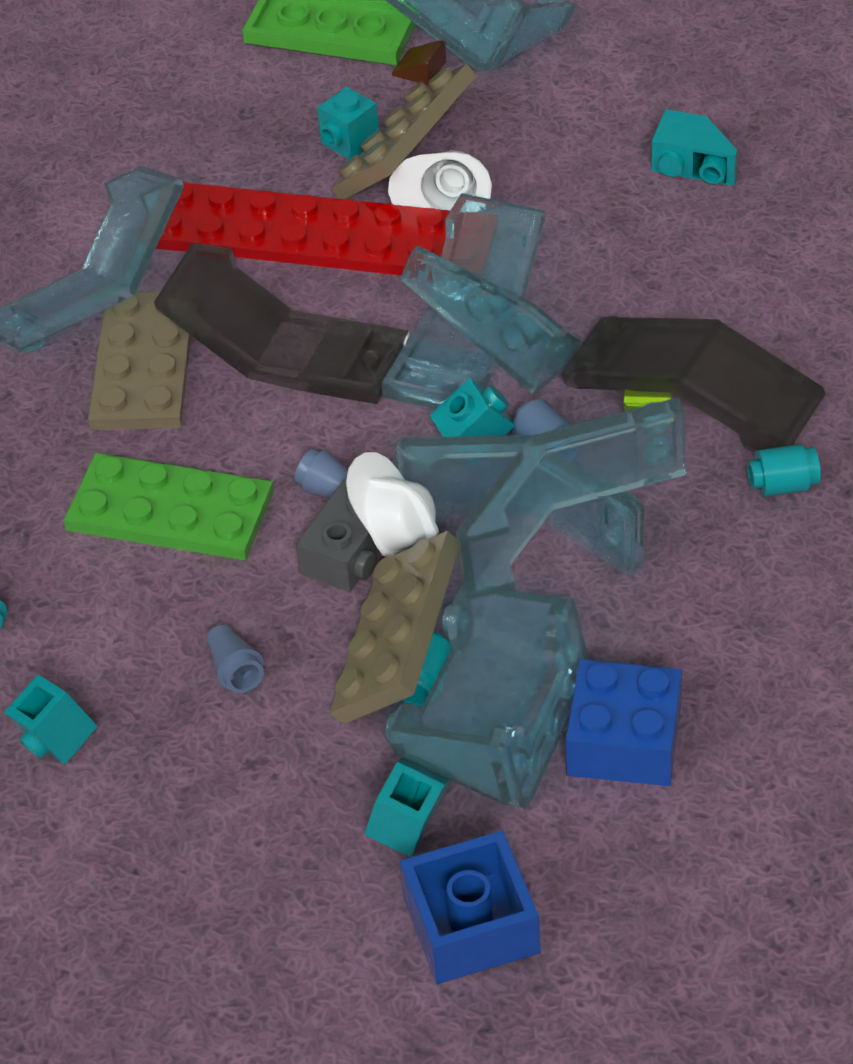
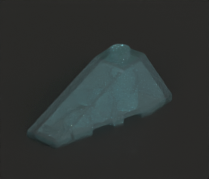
(500, 323)

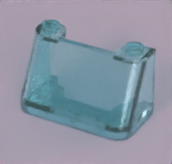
(488, 31)
(497, 695)

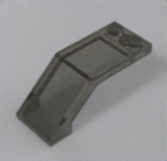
(268, 338)
(705, 366)

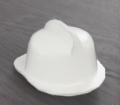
(438, 180)
(388, 505)

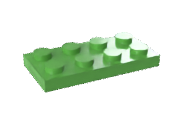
(331, 27)
(169, 506)

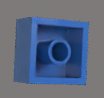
(624, 722)
(470, 907)

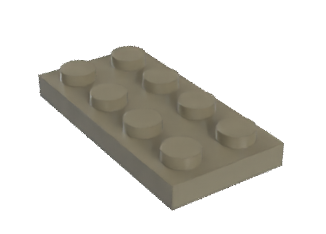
(402, 131)
(139, 368)
(395, 628)

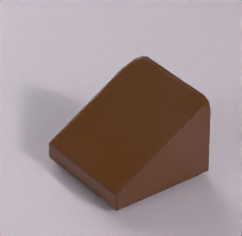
(422, 62)

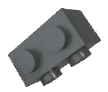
(337, 545)

